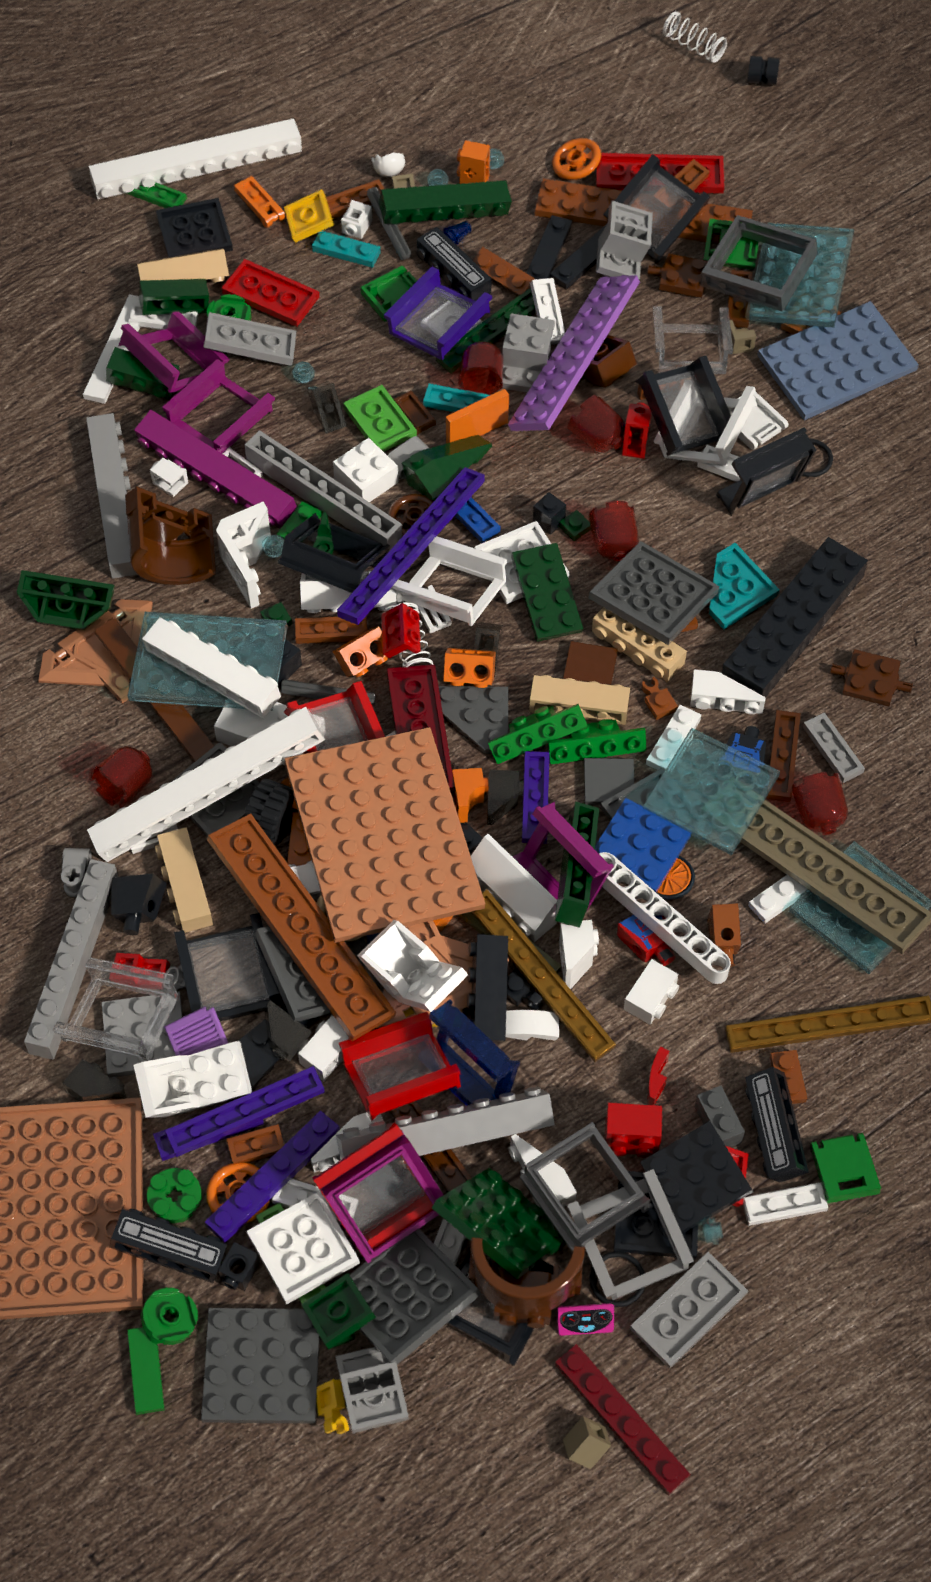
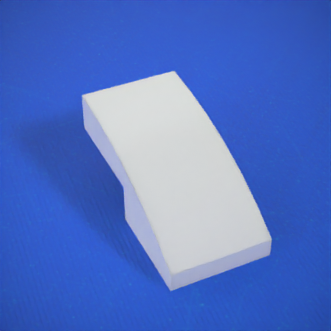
(532, 1023)

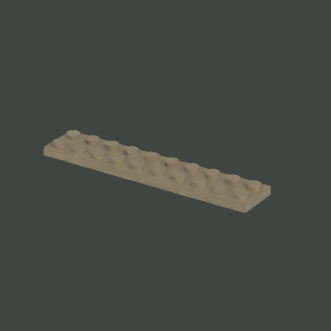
(836, 878)

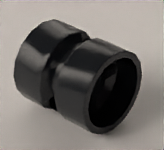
(763, 70)

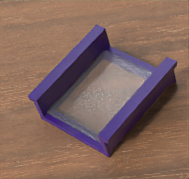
(434, 315)

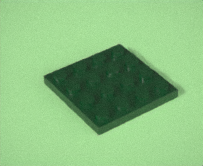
(510, 1225)

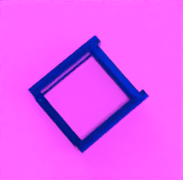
(480, 1049)

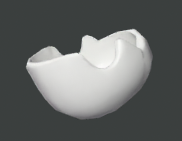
(389, 164)

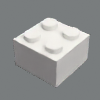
(366, 470)

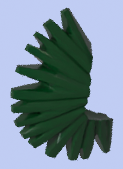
(324, 537)

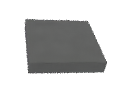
(606, 778)

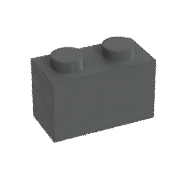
(716, 1107)

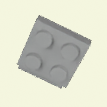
(624, 241)
(525, 350)
(371, 1389)

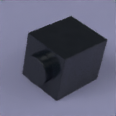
(549, 512)

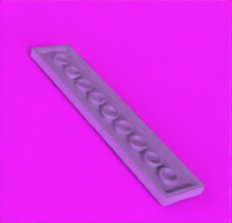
(573, 353)

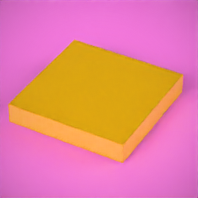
(308, 216)

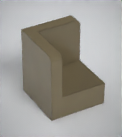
(742, 339)
(586, 1442)

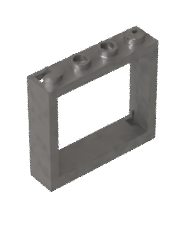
(749, 289)

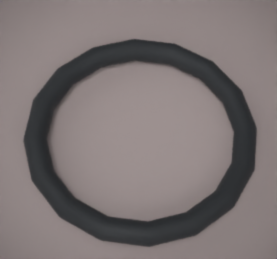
(830, 460)
(619, 1303)

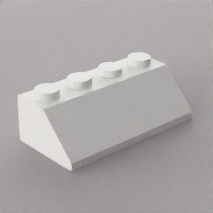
(321, 595)
(514, 888)

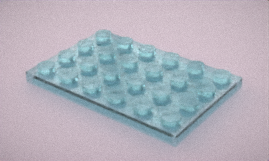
(821, 288)
(247, 639)

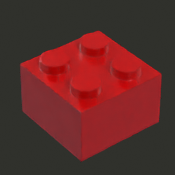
(633, 1129)

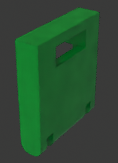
(744, 251)
(388, 288)
(845, 1160)

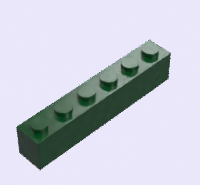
(444, 202)
(574, 879)

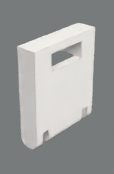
(761, 423)

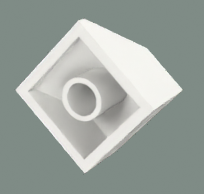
(577, 950)

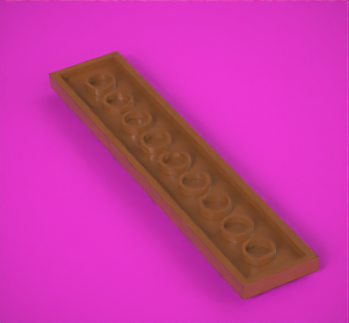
(588, 204)
(301, 927)

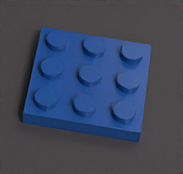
(643, 842)

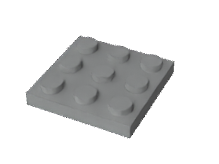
(130, 1019)

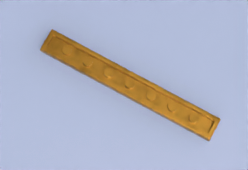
(545, 980)
(828, 1024)

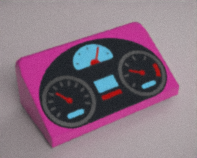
(585, 1319)

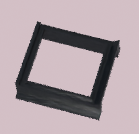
(325, 565)

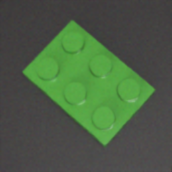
(380, 418)

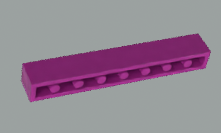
(213, 467)

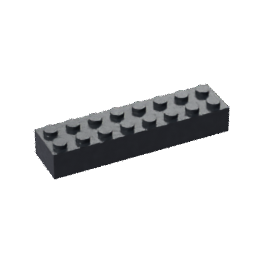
(795, 617)

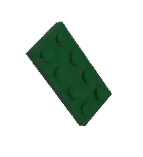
(546, 592)

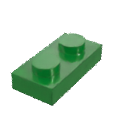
(300, 514)

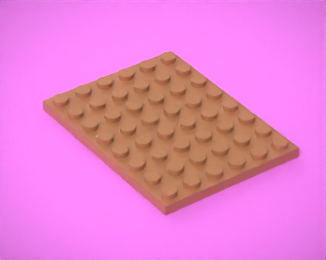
(383, 834)
(60, 1199)

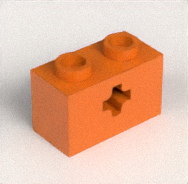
(474, 162)

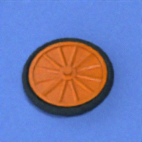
(678, 881)

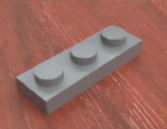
(833, 747)

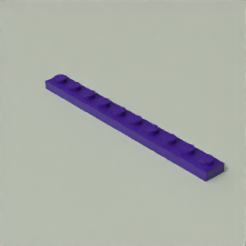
(410, 546)

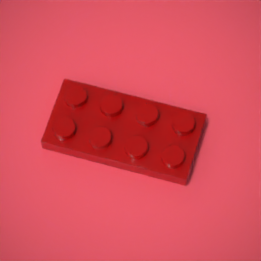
(271, 292)

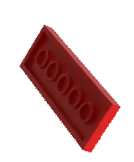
(618, 169)

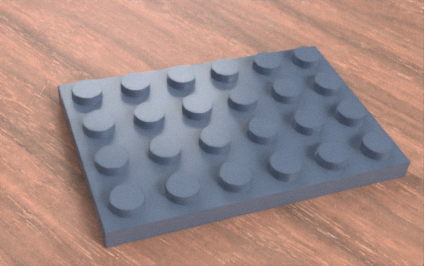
(838, 363)

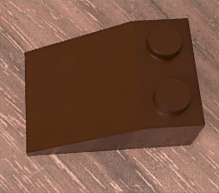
(610, 362)

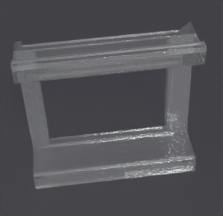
(723, 336)
(126, 978)

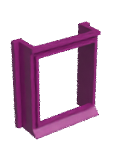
(184, 335)
(200, 389)
(552, 821)
(398, 1147)

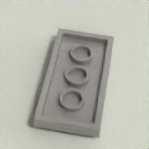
(250, 339)
(688, 1310)

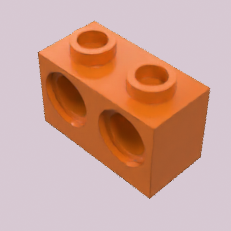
(361, 648)
(469, 660)

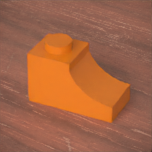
(468, 790)

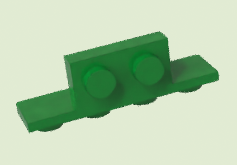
(536, 730)
(597, 741)

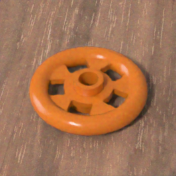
(576, 159)
(216, 1184)

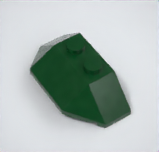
(64, 599)

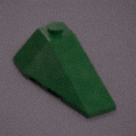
(437, 467)

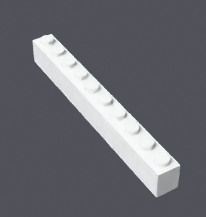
(195, 158)
(205, 784)

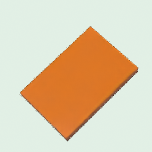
(478, 417)

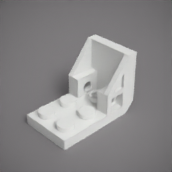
(241, 545)
(410, 968)
(192, 1081)

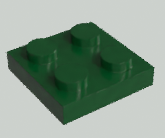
(338, 1311)

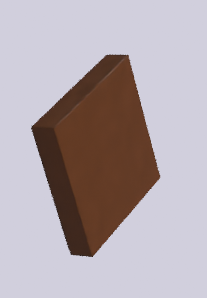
(590, 663)

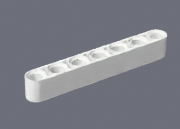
(665, 928)

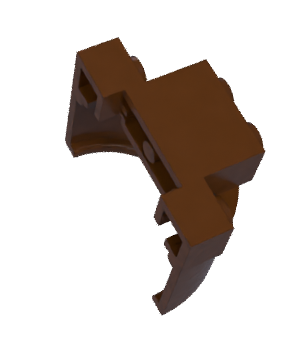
(154, 542)
(531, 1295)

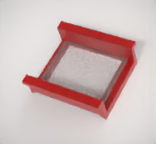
(342, 718)
(398, 1065)
(384, 1200)

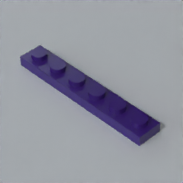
(244, 1111)
(271, 1177)

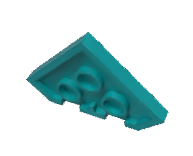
(741, 587)

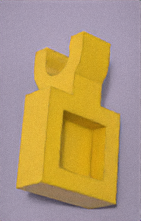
(329, 1403)

